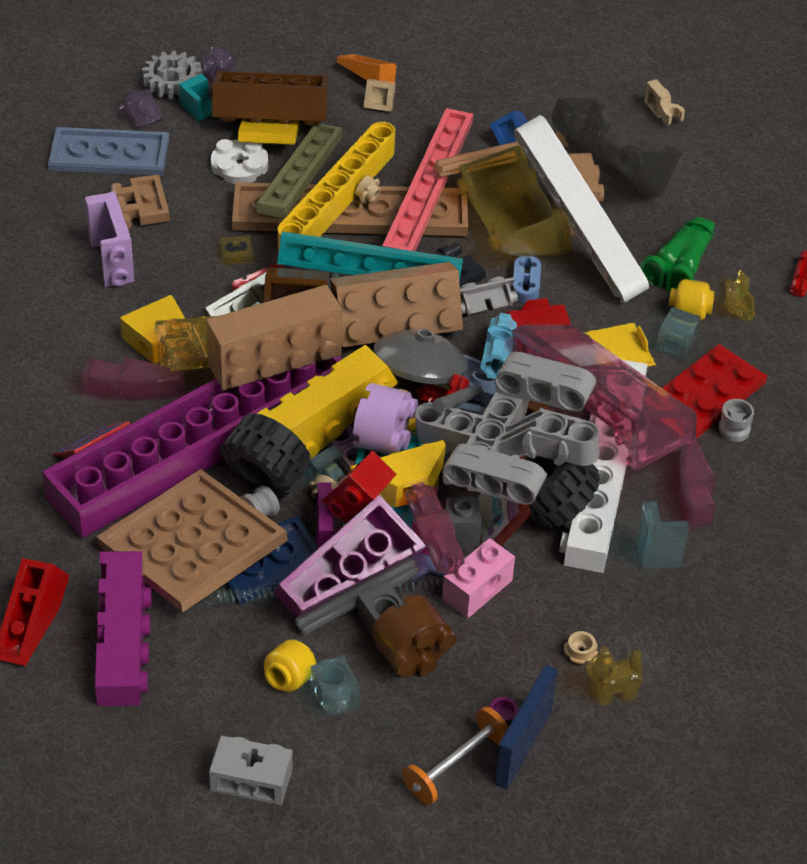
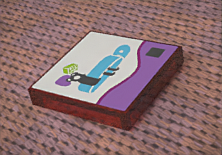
(500, 518)

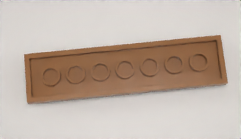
(374, 217)

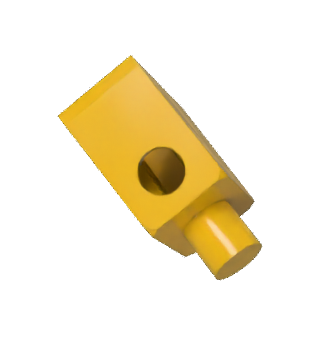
(139, 326)

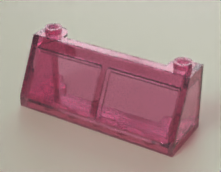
(637, 409)

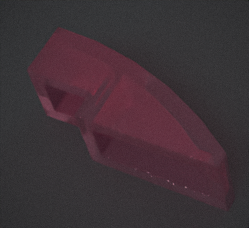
(131, 381)
(695, 487)

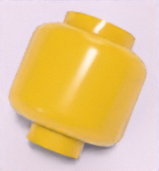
(693, 298)
(289, 665)

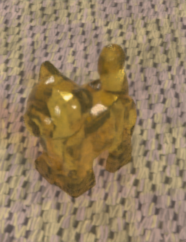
(614, 676)

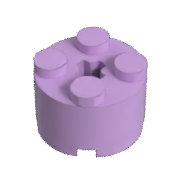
(384, 419)

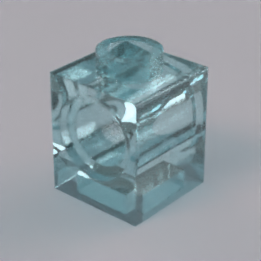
(678, 333)
(338, 697)

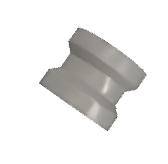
(263, 500)

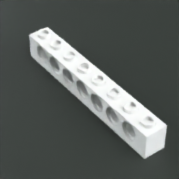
(592, 528)

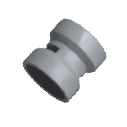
(736, 420)

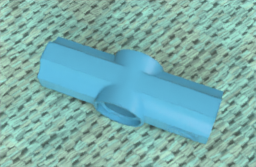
(498, 344)

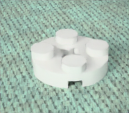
(253, 156)

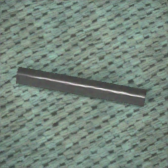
(457, 398)

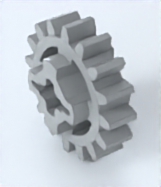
(167, 71)

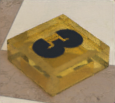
(236, 250)

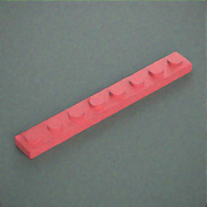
(426, 185)

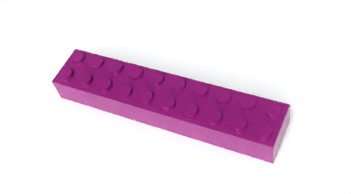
(161, 449)

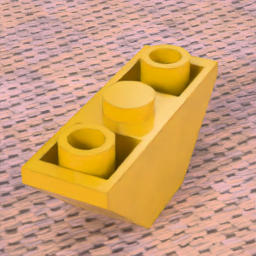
(412, 467)

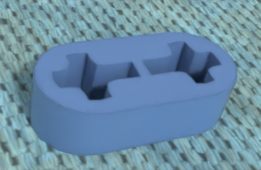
(531, 279)

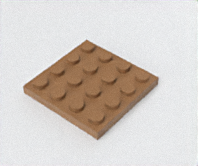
(194, 538)

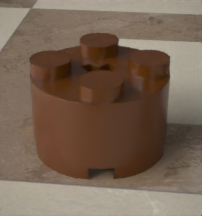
(412, 636)

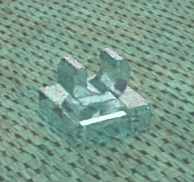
(325, 464)

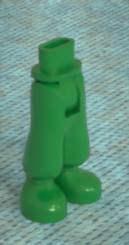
(680, 255)

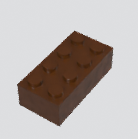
(270, 96)

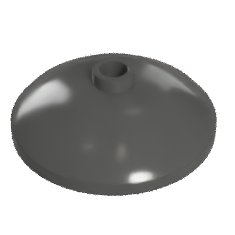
(421, 356)

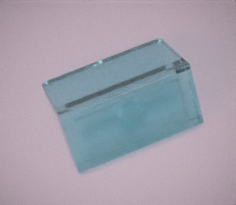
(660, 542)

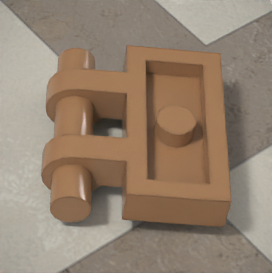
(148, 197)

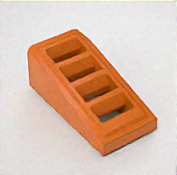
(369, 67)

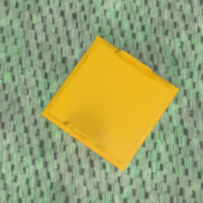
(625, 342)

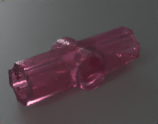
(434, 528)

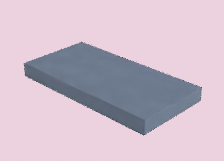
(109, 151)

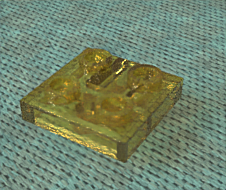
(183, 343)

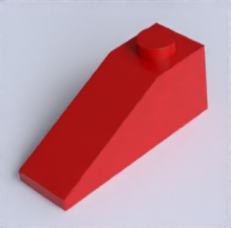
(31, 609)

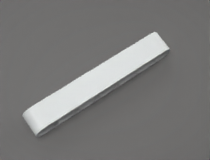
(582, 209)

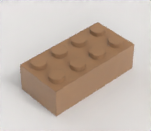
(398, 301)
(274, 337)

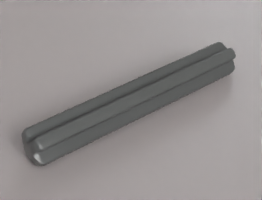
(348, 600)

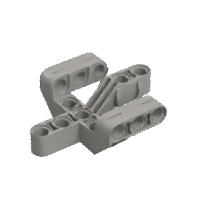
(490, 445)

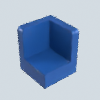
(505, 126)

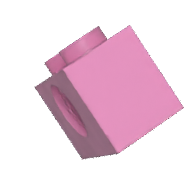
(479, 579)

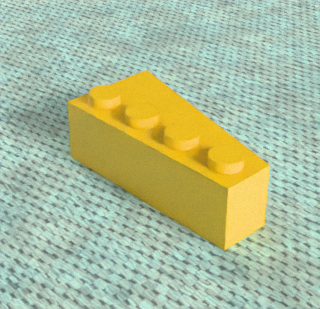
(331, 401)

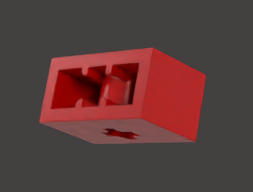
(359, 487)

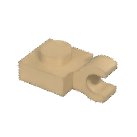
(659, 101)

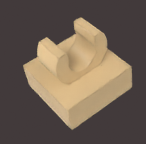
(379, 95)

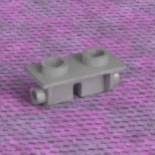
(495, 291)

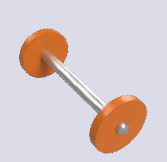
(421, 784)

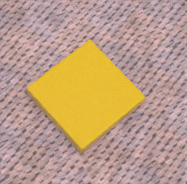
(268, 132)

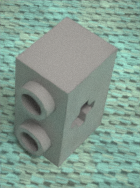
(251, 769)

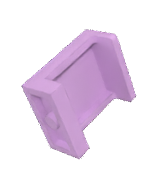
(110, 232)

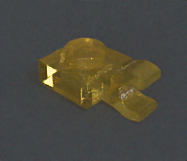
(738, 298)

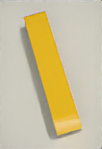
(338, 186)

